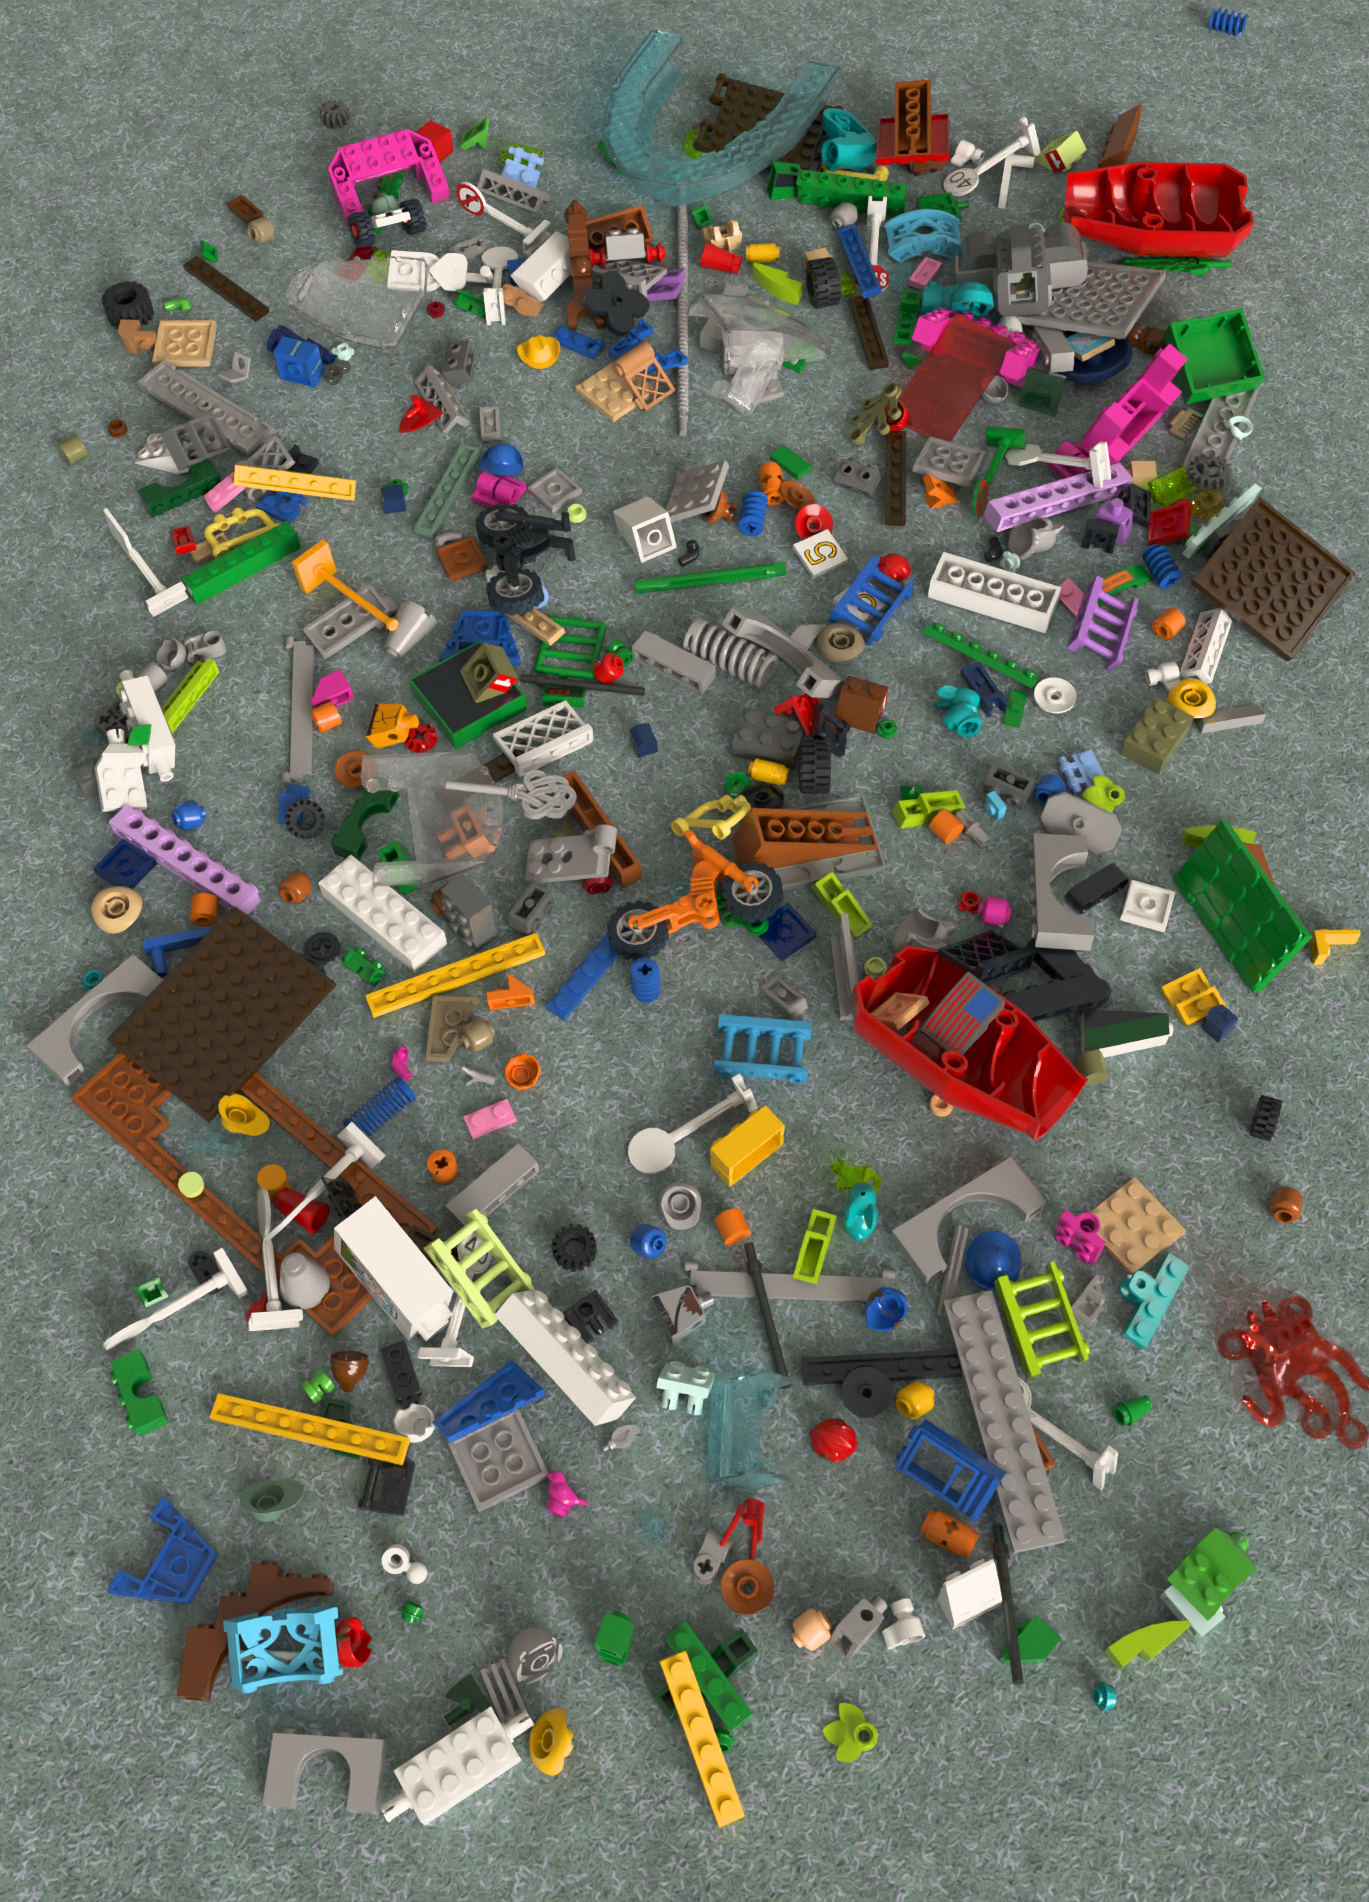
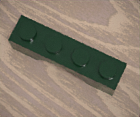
(160, 498)
(350, 838)
(730, 1657)

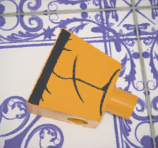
(390, 724)

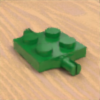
(942, 202)

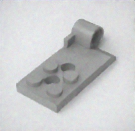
(346, 633)
(589, 858)

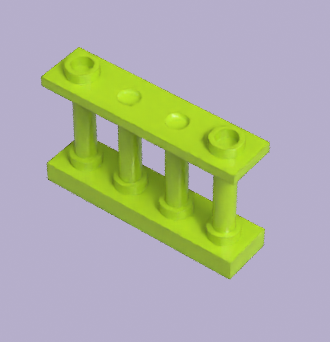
(1024, 1338)

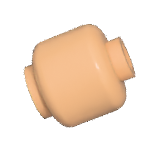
(811, 1629)

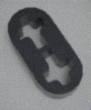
(197, 1271)

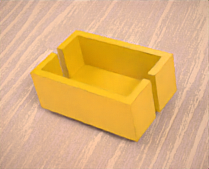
(746, 1145)

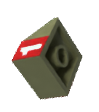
(488, 673)

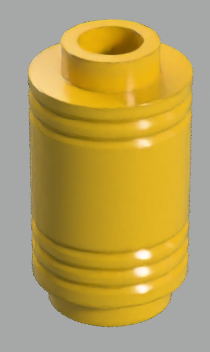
(762, 253)
(768, 772)

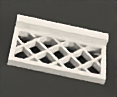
(552, 748)

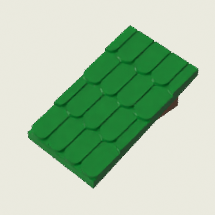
(1241, 906)

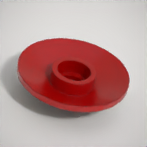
(815, 514)

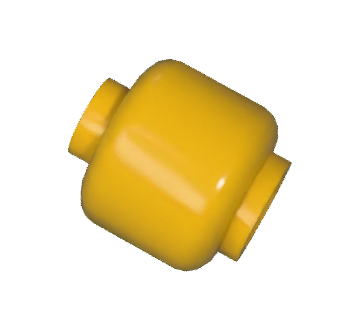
(915, 1400)

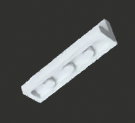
(1211, 643)

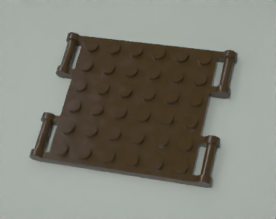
(741, 111)

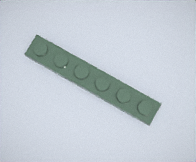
(447, 491)

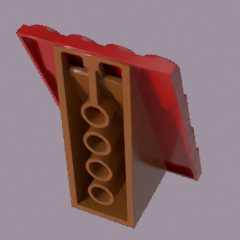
(913, 131)

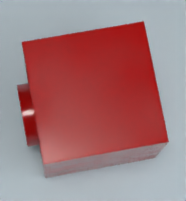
(440, 138)

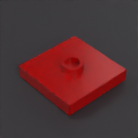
(1169, 524)

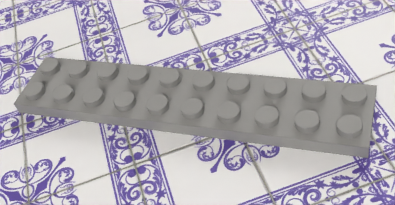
(1003, 1422)

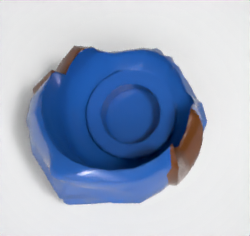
(885, 1309)

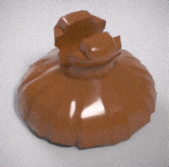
(721, 510)

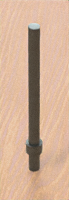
(542, 680)
(754, 1269)
(1001, 1554)

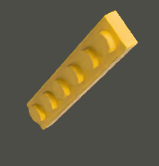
(294, 482)
(701, 1738)

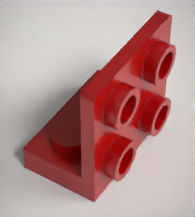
(804, 708)

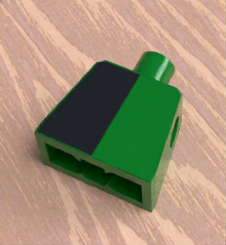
(783, 180)

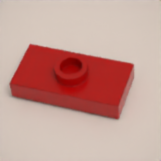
(183, 540)

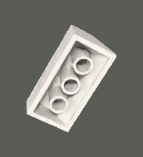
(545, 268)

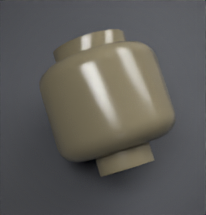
(260, 230)
(477, 1035)

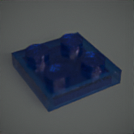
(125, 865)
(787, 932)

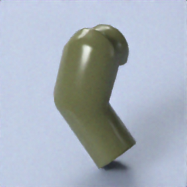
(567, 829)

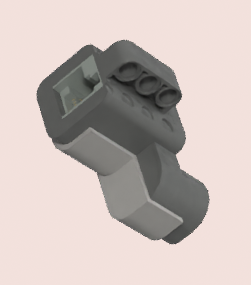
(1023, 265)

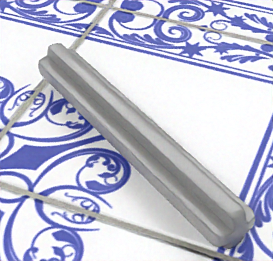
(952, 1268)

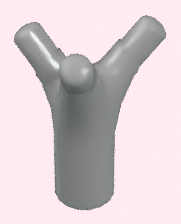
(477, 1076)

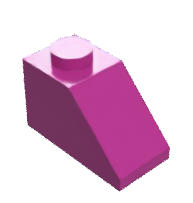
(332, 688)

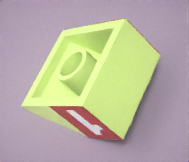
(1062, 152)

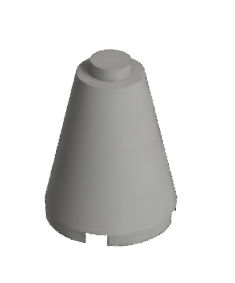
(412, 627)
(302, 1281)

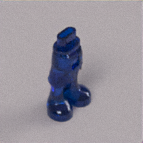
(277, 334)

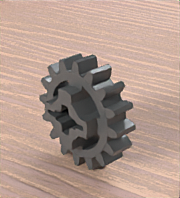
(1209, 471)

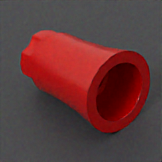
(720, 259)
(310, 1217)

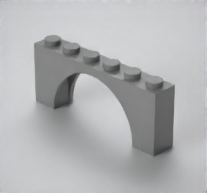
(815, 678)
(57, 1043)
(1001, 1184)

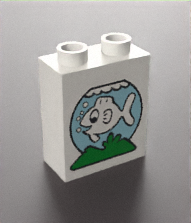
(394, 1271)

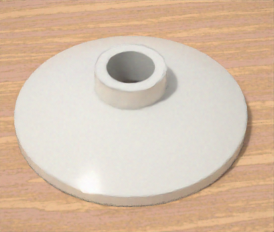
(1058, 689)

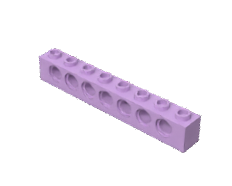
(1054, 498)
(156, 842)

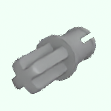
(973, 828)

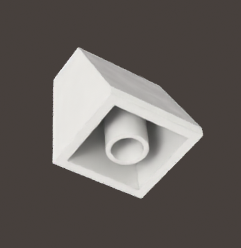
(645, 528)

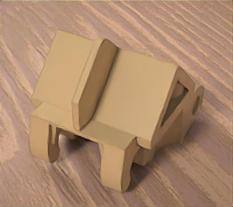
(728, 241)

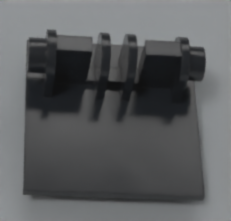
(341, 1197)

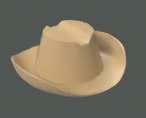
(116, 908)

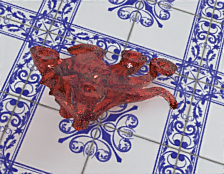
(1282, 1353)

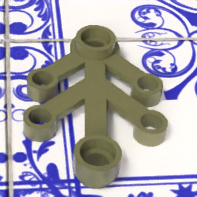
(888, 396)

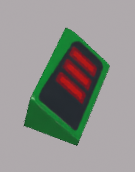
(554, 695)

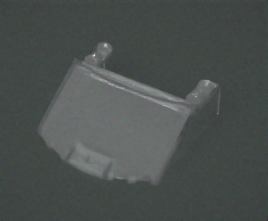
(448, 827)

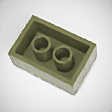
(1157, 735)

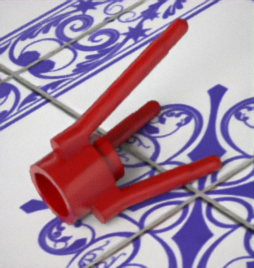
(752, 1515)

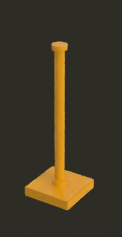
(317, 566)

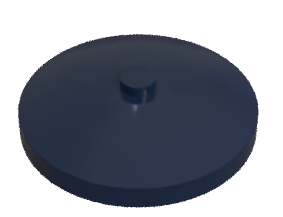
(1102, 365)

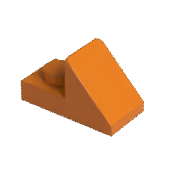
(938, 492)
(515, 996)

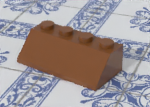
(1121, 138)
(621, 220)

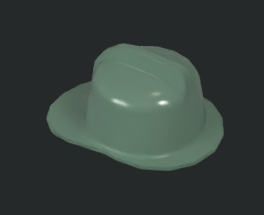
(384, 204)
(271, 1499)

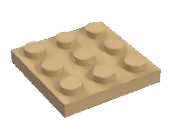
(185, 343)
(611, 393)
(1136, 1226)

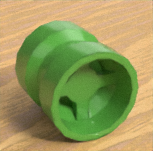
(313, 1390)

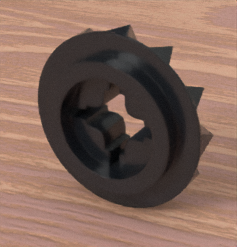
(329, 941)

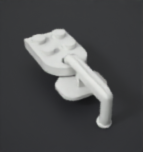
(449, 271)

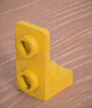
(1323, 938)

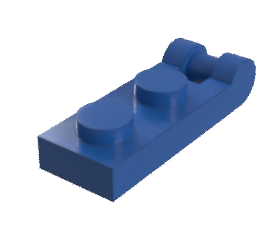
(578, 342)

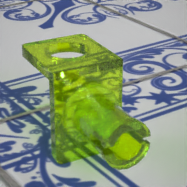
(852, 1175)

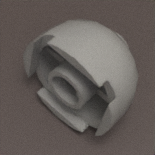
(532, 1652)

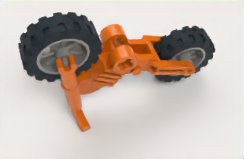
(699, 904)

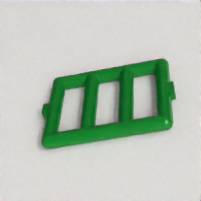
(567, 672)

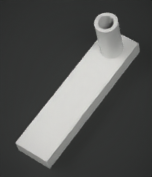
(1012, 160)

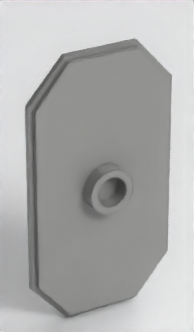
(1073, 816)

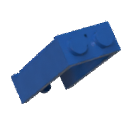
(981, 1485)

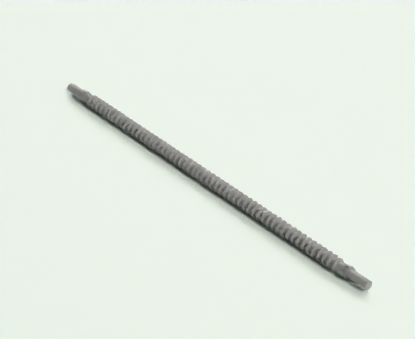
(682, 319)

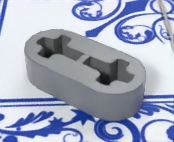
(471, 247)

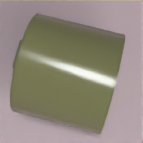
(72, 450)
(1092, 1066)

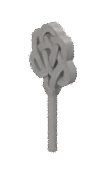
(533, 795)

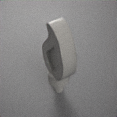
(621, 1437)

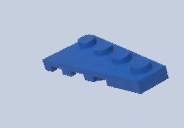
(494, 1398)

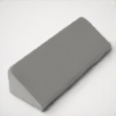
(1231, 718)

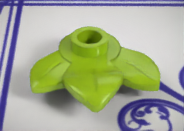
(1101, 793)
(846, 1732)

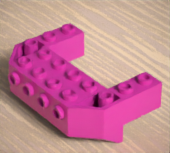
(383, 157)
(1017, 359)
(1139, 409)

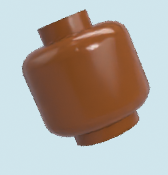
(295, 887)
(1285, 1204)

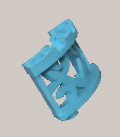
(943, 241)
(316, 1621)

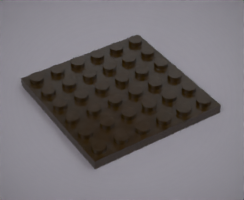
(1273, 578)

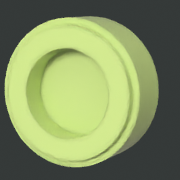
(191, 1184)

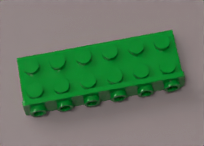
(833, 189)

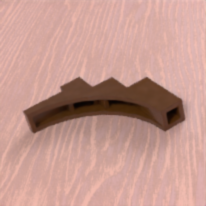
(209, 1646)

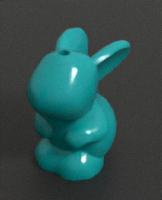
(962, 714)
(860, 1211)

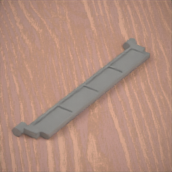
(301, 705)
(786, 1287)

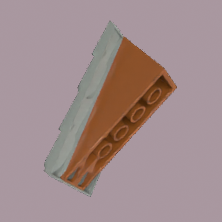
(809, 841)

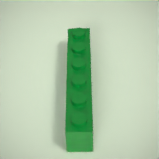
(241, 562)

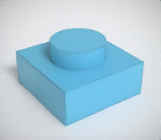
(995, 806)

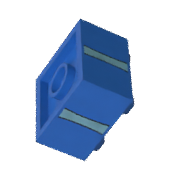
(298, 362)

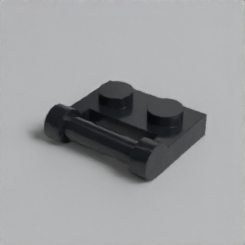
(824, 730)
(394, 1490)

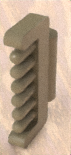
(1183, 422)

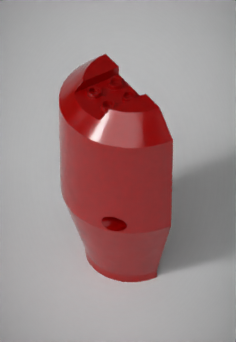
(1161, 208)
(1004, 1076)

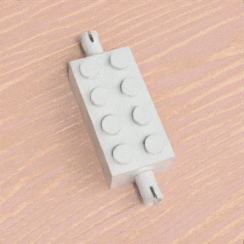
(143, 708)
(457, 1766)

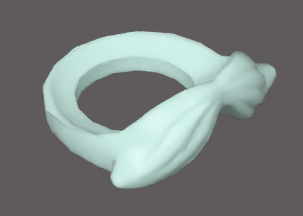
(1235, 431)

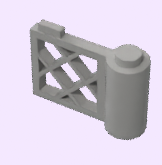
(264, 452)

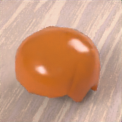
(519, 1069)

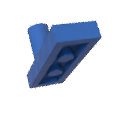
(159, 945)

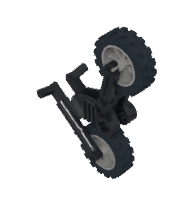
(509, 532)

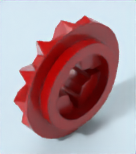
(418, 745)

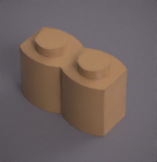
(521, 301)

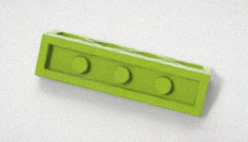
(188, 692)

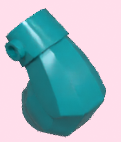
(849, 142)
(965, 296)

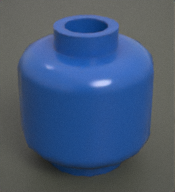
(1048, 786)
(188, 815)
(648, 1241)

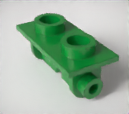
(467, 299)
(371, 969)

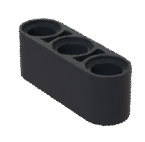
(1096, 887)

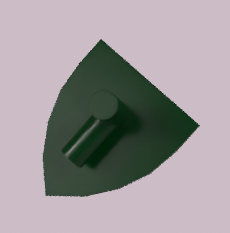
(470, 1699)

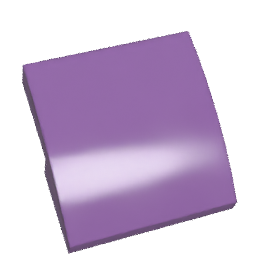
(667, 287)

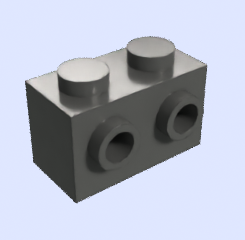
(459, 362)
(857, 477)
(1009, 785)
(531, 909)

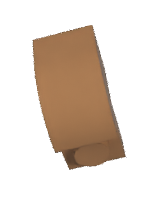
(134, 337)

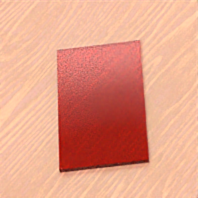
(953, 378)

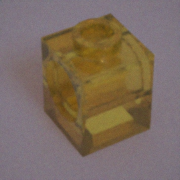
(1208, 504)

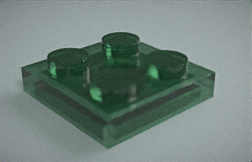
(1042, 391)

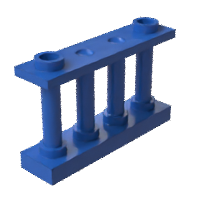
(862, 584)

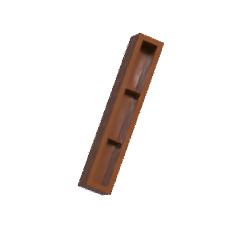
(588, 816)

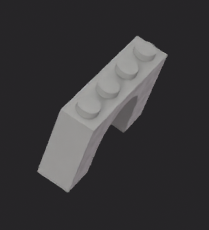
(293, 1750)

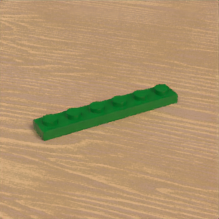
(988, 657)

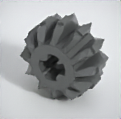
(334, 113)

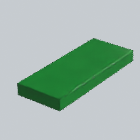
(1015, 708)

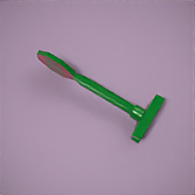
(1002, 439)

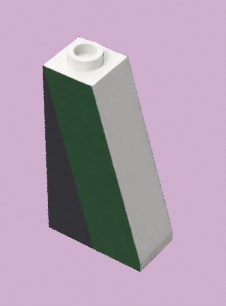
(1123, 1031)

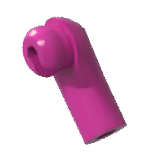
(399, 1063)

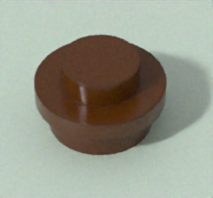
(117, 428)

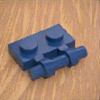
(280, 509)

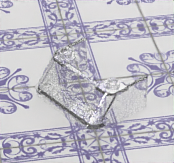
(743, 391)

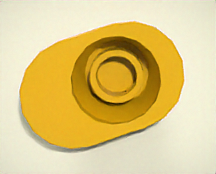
(242, 1116)

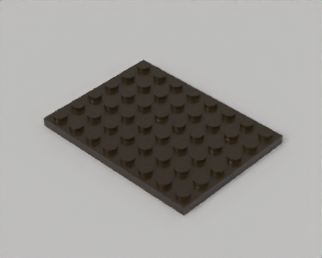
(221, 1013)

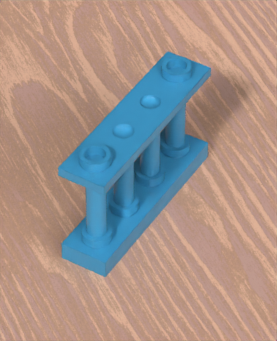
(753, 1028)

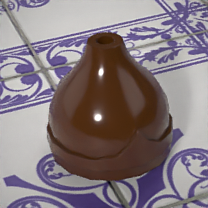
(349, 1368)

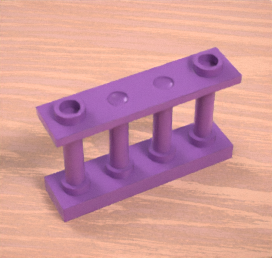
(1085, 622)

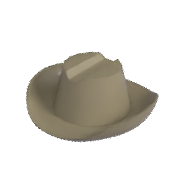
(839, 642)

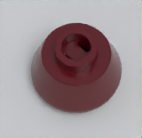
(597, 885)

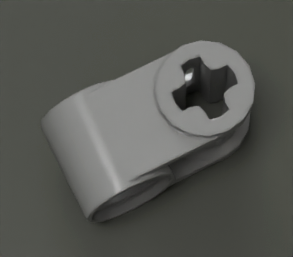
(205, 645)
(710, 1555)

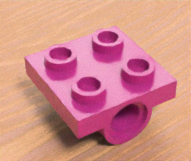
(1073, 450)
(497, 490)
(1080, 1235)

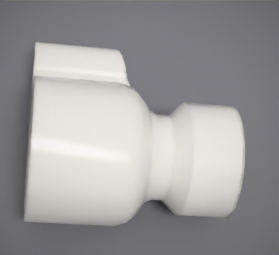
(965, 152)
(1166, 674)
(906, 1626)

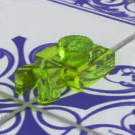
(847, 283)

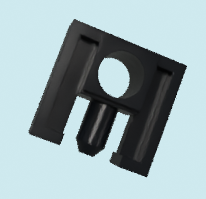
(1100, 533)
(598, 1307)

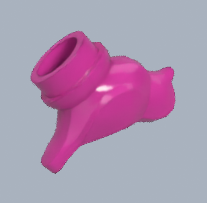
(561, 1495)

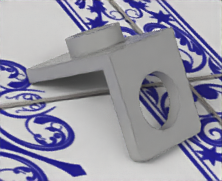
(237, 373)

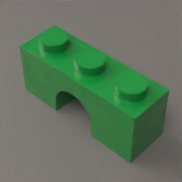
(130, 1374)
(615, 1639)

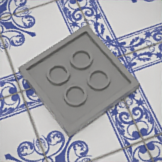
(949, 461)
(696, 491)
(498, 1460)

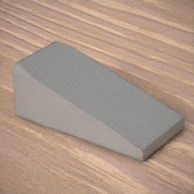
(785, 997)

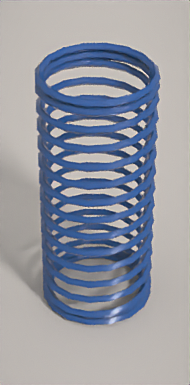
(400, 1083)

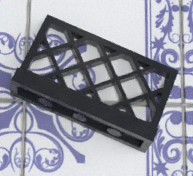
(1008, 957)

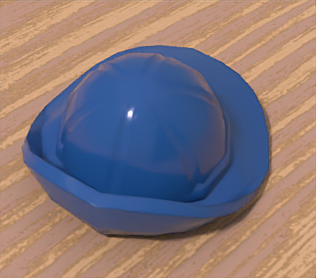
(502, 460)
(991, 1257)

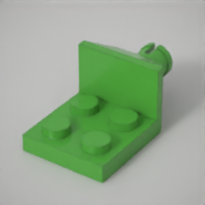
(1213, 1571)

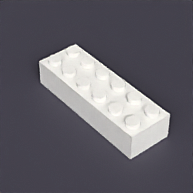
(994, 592)
(383, 914)
(565, 1356)

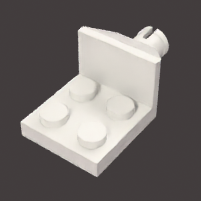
(120, 774)

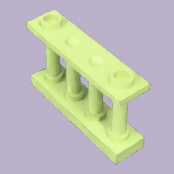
(455, 1271)

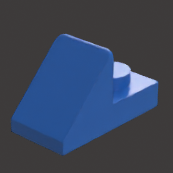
(293, 794)

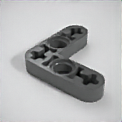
(115, 722)

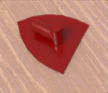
(419, 415)

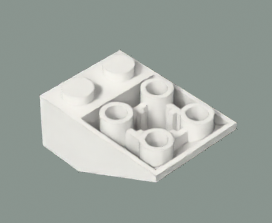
(157, 456)
(970, 1593)

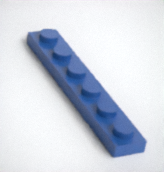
(859, 261)
(583, 978)

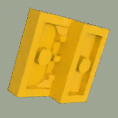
(1191, 996)

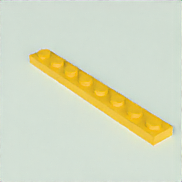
(455, 975)
(310, 1429)

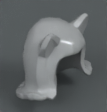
(1033, 537)
(921, 931)

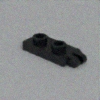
(401, 1373)

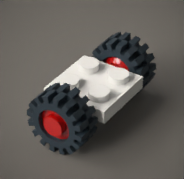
(362, 225)

